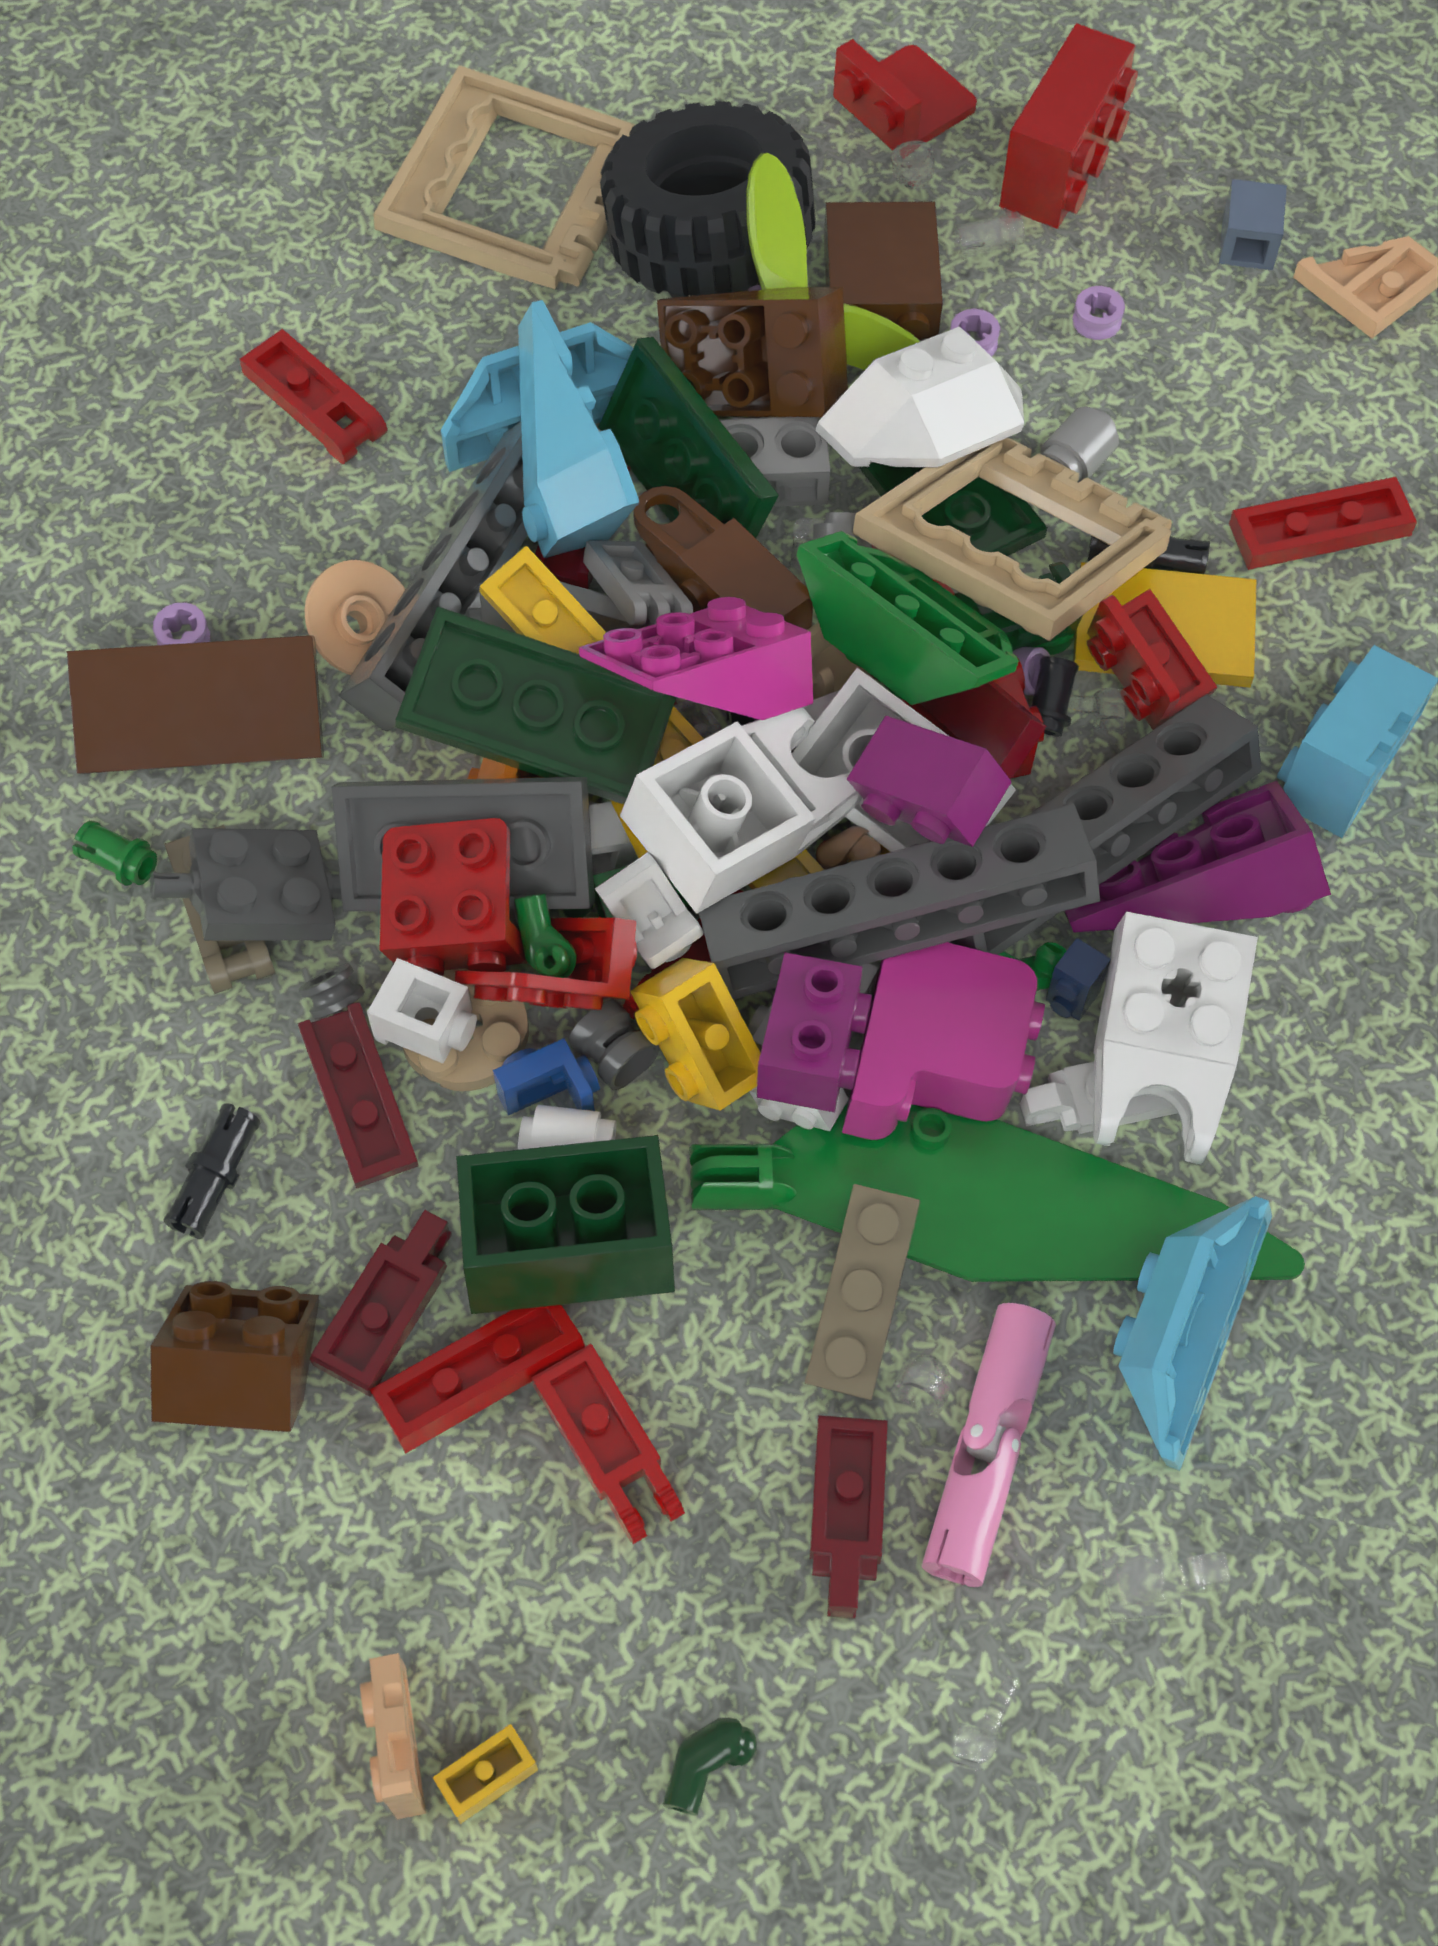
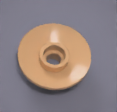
(351, 590)

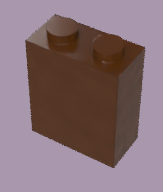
(887, 261)

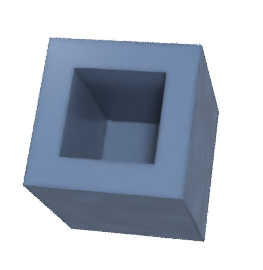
(1252, 224)

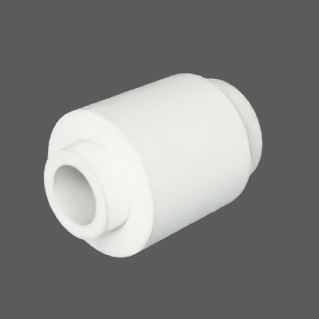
(563, 1126)

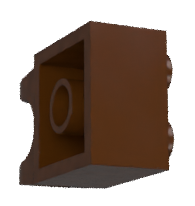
(719, 559)

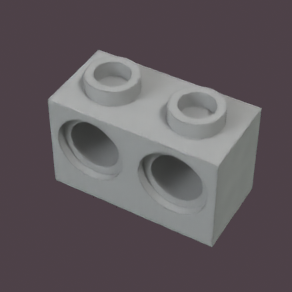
(787, 455)

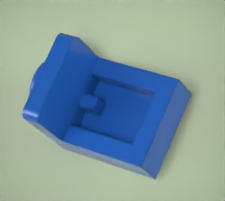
(541, 1073)

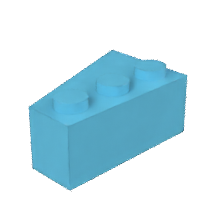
(1355, 738)

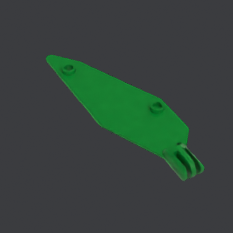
(988, 1193)

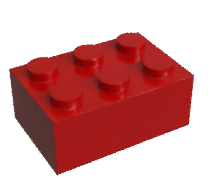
(1068, 126)

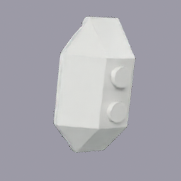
(925, 405)

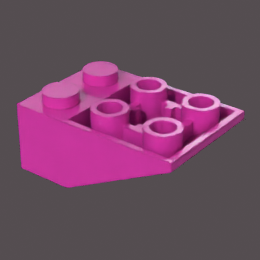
(716, 658)

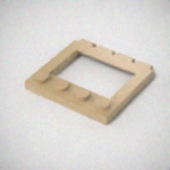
(444, 152)
(993, 579)

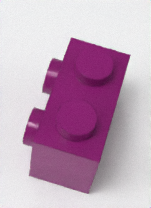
(928, 782)
(810, 1033)

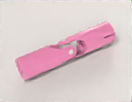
(993, 1431)

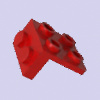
(901, 95)
(1147, 658)
(449, 897)
(602, 970)

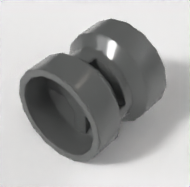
(613, 1044)

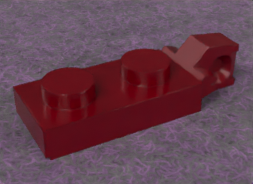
(384, 1306)
(848, 1507)

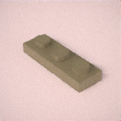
(862, 1292)

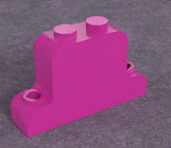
(945, 1037)

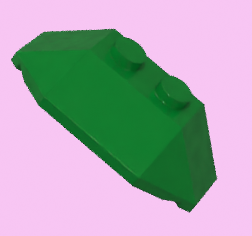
(900, 621)

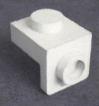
(663, 922)

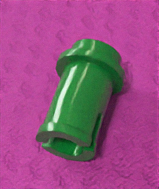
(116, 853)

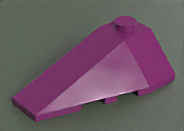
(1240, 864)

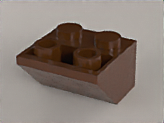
(233, 1357)

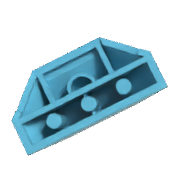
(492, 395)
(1187, 1319)

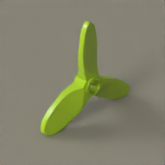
(781, 259)

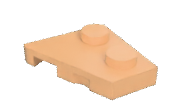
(1373, 283)
(389, 1710)

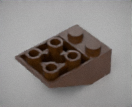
(760, 349)

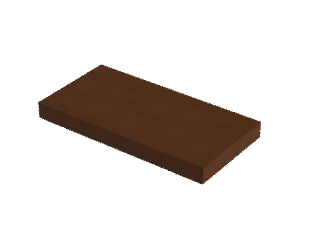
(195, 704)

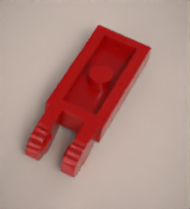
(605, 1436)

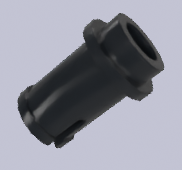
(1054, 693)

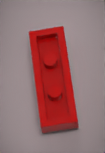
(1322, 522)
(474, 1372)

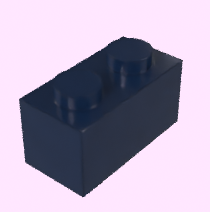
(1077, 980)

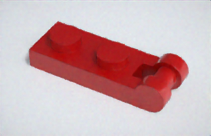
(312, 395)

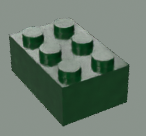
(564, 1224)

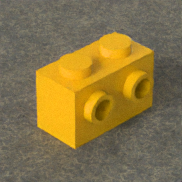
(699, 1033)

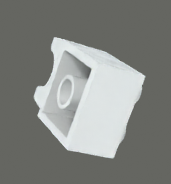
(734, 807)
(1167, 1049)

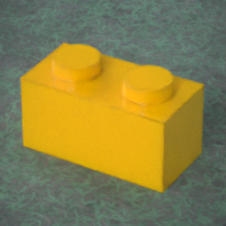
(485, 1773)

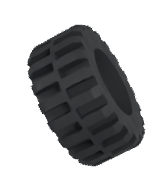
(681, 195)

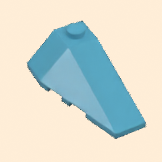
(571, 471)

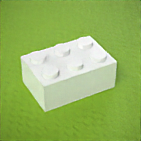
(843, 734)

